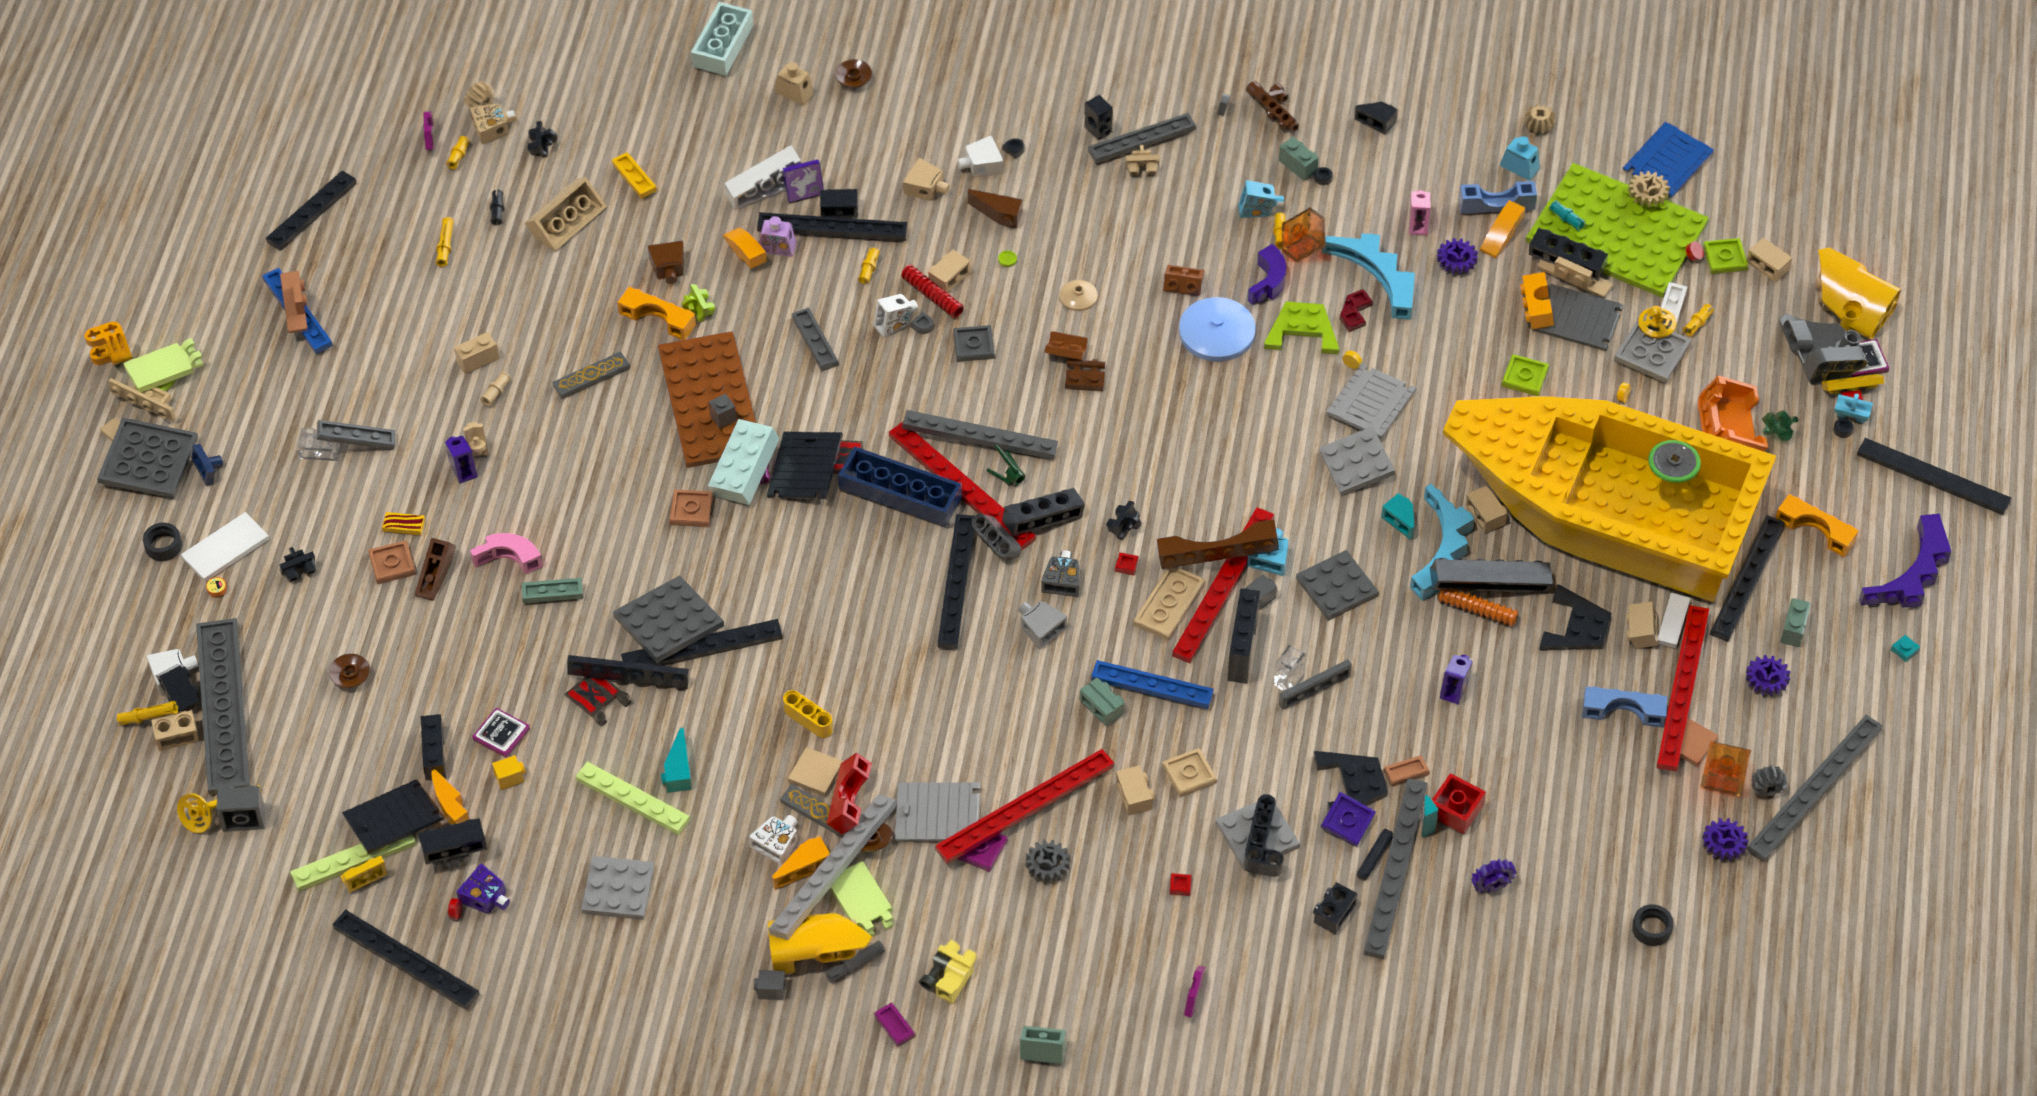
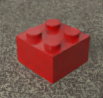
(1458, 803)

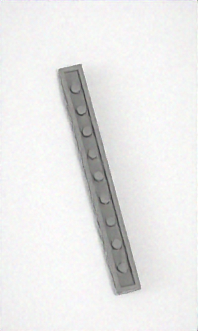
(832, 867)

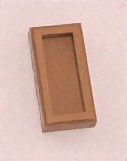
(1401, 771)

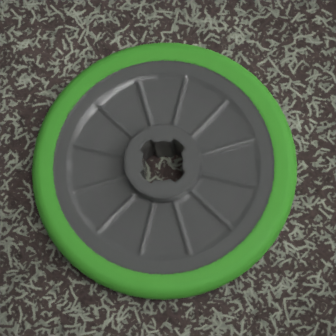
(1674, 461)

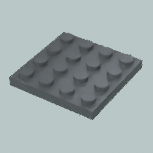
(147, 458)
(668, 619)

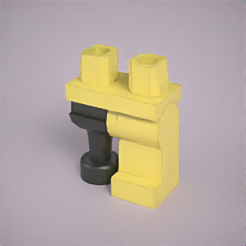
(954, 967)

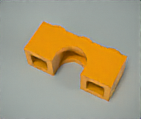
(1539, 310)

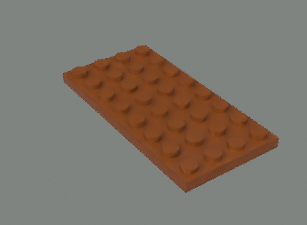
(694, 375)

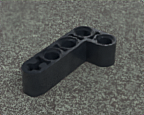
(1261, 833)

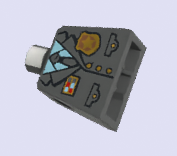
(1061, 576)

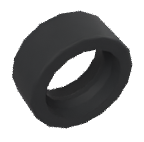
(165, 553)
(1658, 912)

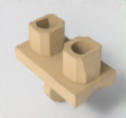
(1142, 159)
(476, 439)

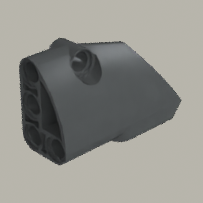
(1824, 348)

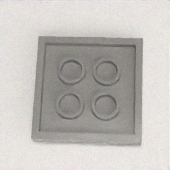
(1652, 355)
(1356, 461)
(1236, 829)
(618, 887)

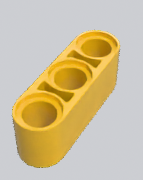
(803, 706)

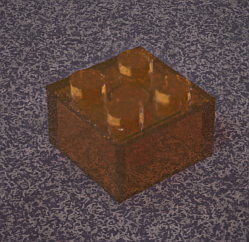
(1303, 234)
(1725, 768)

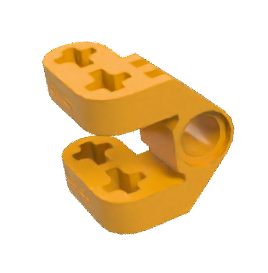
(111, 346)

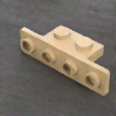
(1576, 275)
(151, 400)

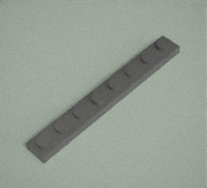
(980, 434)

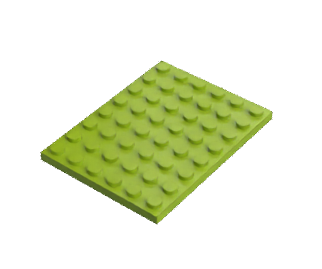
(1641, 241)

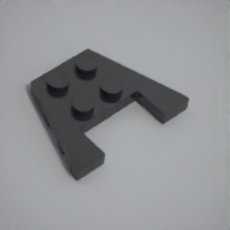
(1585, 627)
(1359, 774)

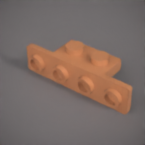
(294, 301)

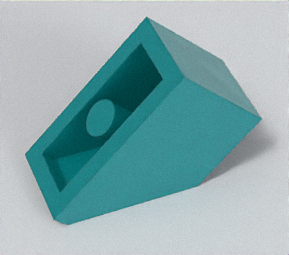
(1399, 514)

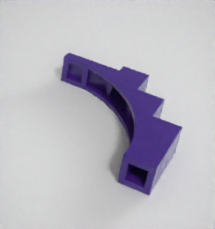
(1908, 587)

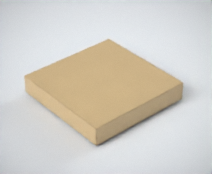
(815, 771)
(1189, 772)

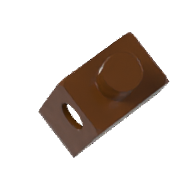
(667, 260)

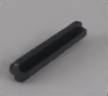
(1374, 854)

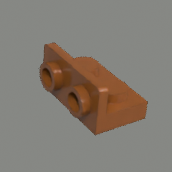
(1183, 280)
(1067, 345)

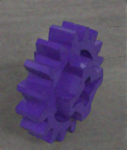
(1457, 256)
(1778, 675)
(1725, 839)
(1493, 875)

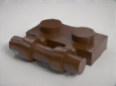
(1083, 379)

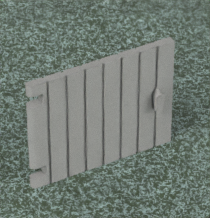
(1371, 400)
(935, 810)

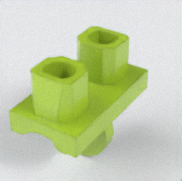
(696, 302)

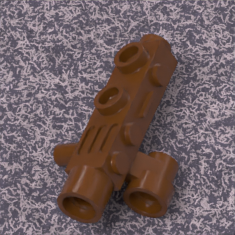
(1270, 103)

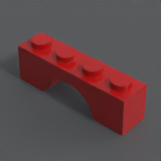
(851, 776)

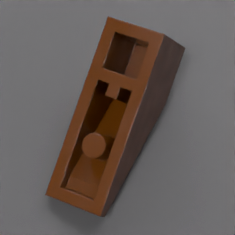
(999, 208)
(435, 568)

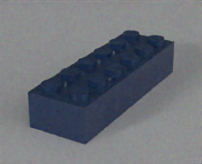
(900, 486)

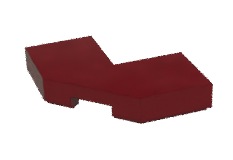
(1350, 313)

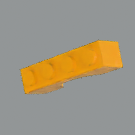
(638, 304)
(1799, 513)

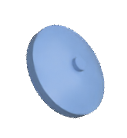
(1217, 329)

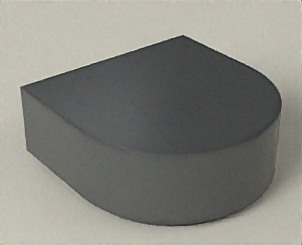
(1223, 104)
(922, 324)

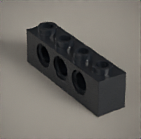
(1579, 251)
(1043, 511)

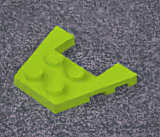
(1303, 320)

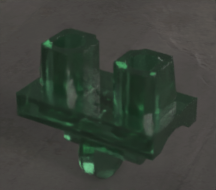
(1779, 424)

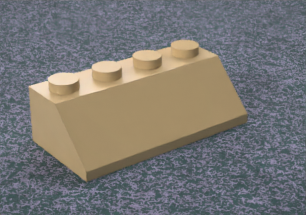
(566, 214)

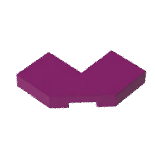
(428, 133)
(1192, 996)

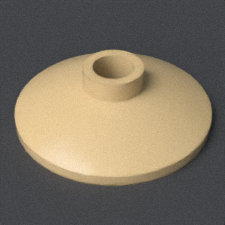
(1078, 295)

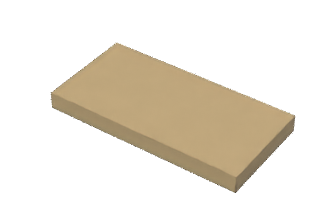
(1169, 602)

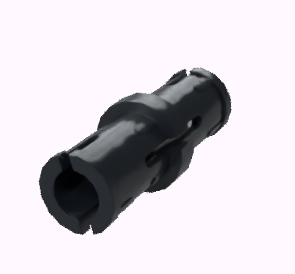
(497, 207)

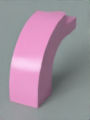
(508, 546)

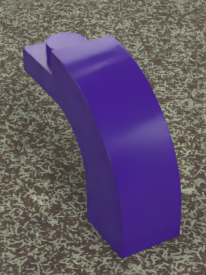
(1274, 264)

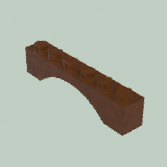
(1256, 539)

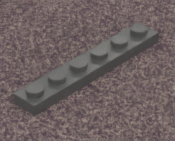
(1145, 136)

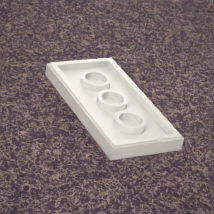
(225, 547)

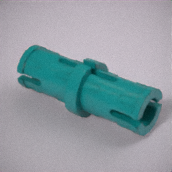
(1567, 215)

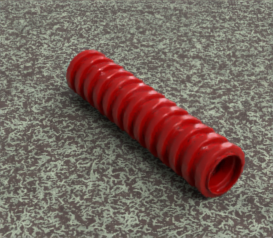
(932, 291)

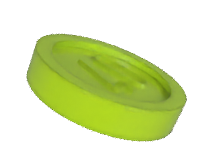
(1007, 258)

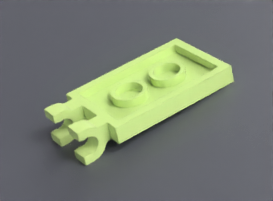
(163, 365)
(862, 898)

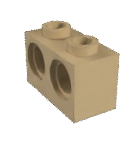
(176, 732)

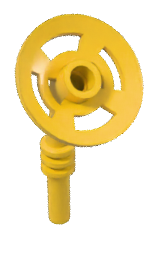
(1657, 322)
(196, 812)

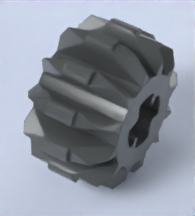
(1769, 781)

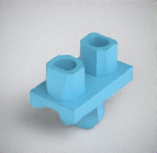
(1853, 407)

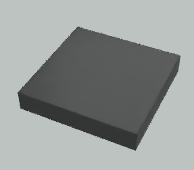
(973, 343)

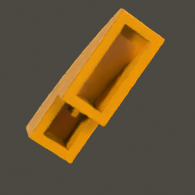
(1503, 229)
(745, 247)
(449, 800)

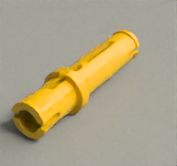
(443, 248)
(139, 715)

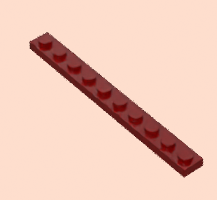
(939, 465)
(1215, 599)
(1683, 688)
(1024, 806)

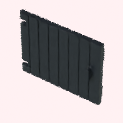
(805, 464)
(392, 816)

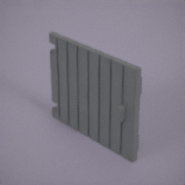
(1582, 317)

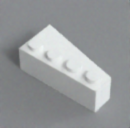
(761, 180)

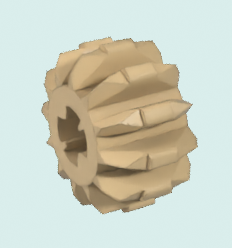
(479, 95)
(1539, 119)

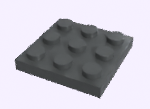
(1337, 585)

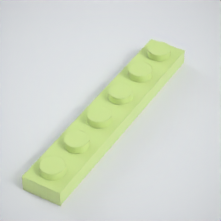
(632, 798)
(342, 861)

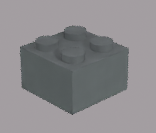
(240, 808)

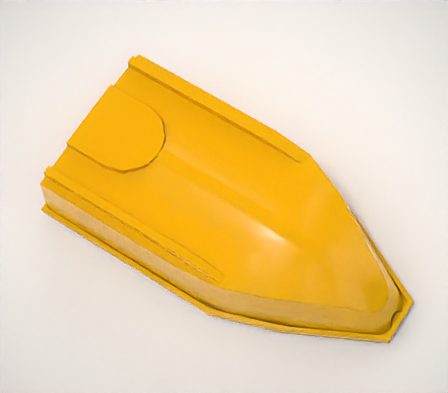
(1586, 485)

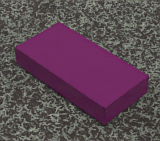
(894, 1024)

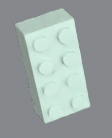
(722, 38)
(743, 462)

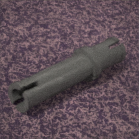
(848, 965)

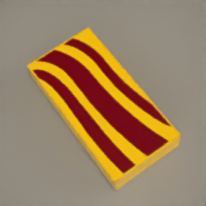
(403, 523)

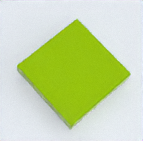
(1725, 256)
(1525, 375)

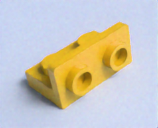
(364, 874)

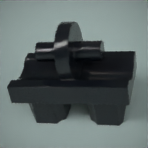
(542, 138)
(1126, 520)
(295, 561)

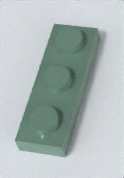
(552, 590)

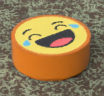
(216, 587)

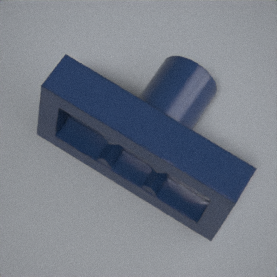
(204, 464)

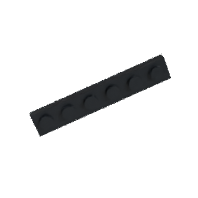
(311, 210)
(628, 671)

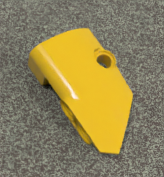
(1854, 294)
(820, 937)

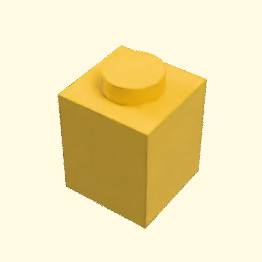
(508, 772)

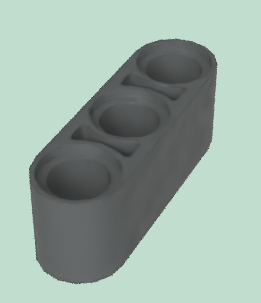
(1003, 540)

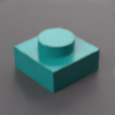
(1905, 648)

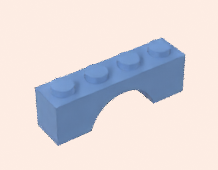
(1476, 200)
(1648, 707)

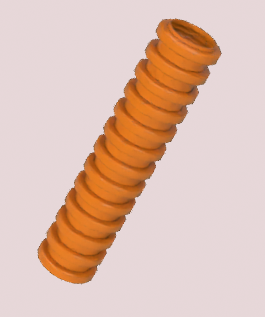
(1479, 606)

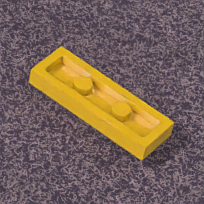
(634, 175)
(1852, 383)

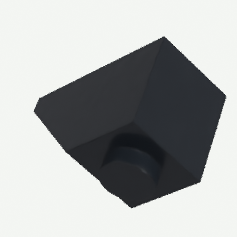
(1377, 116)

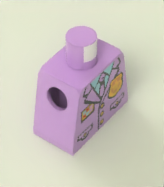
(777, 237)

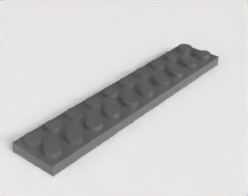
(222, 705)

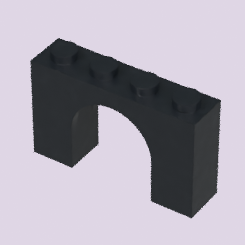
(1242, 637)

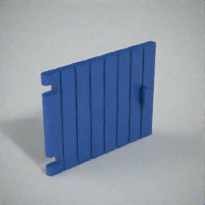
(1670, 155)

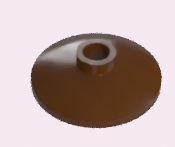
(853, 73)
(349, 664)
(879, 840)

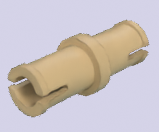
(495, 388)

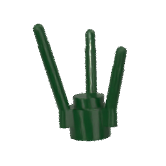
(1014, 473)

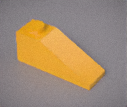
(801, 863)

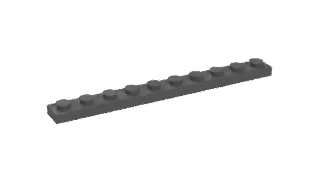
(1814, 788)
(1395, 869)

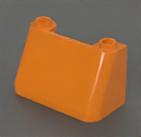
(1727, 409)

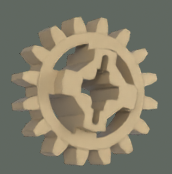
(1648, 189)

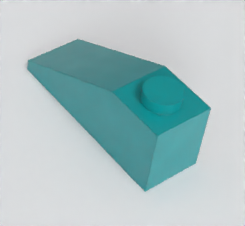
(676, 766)

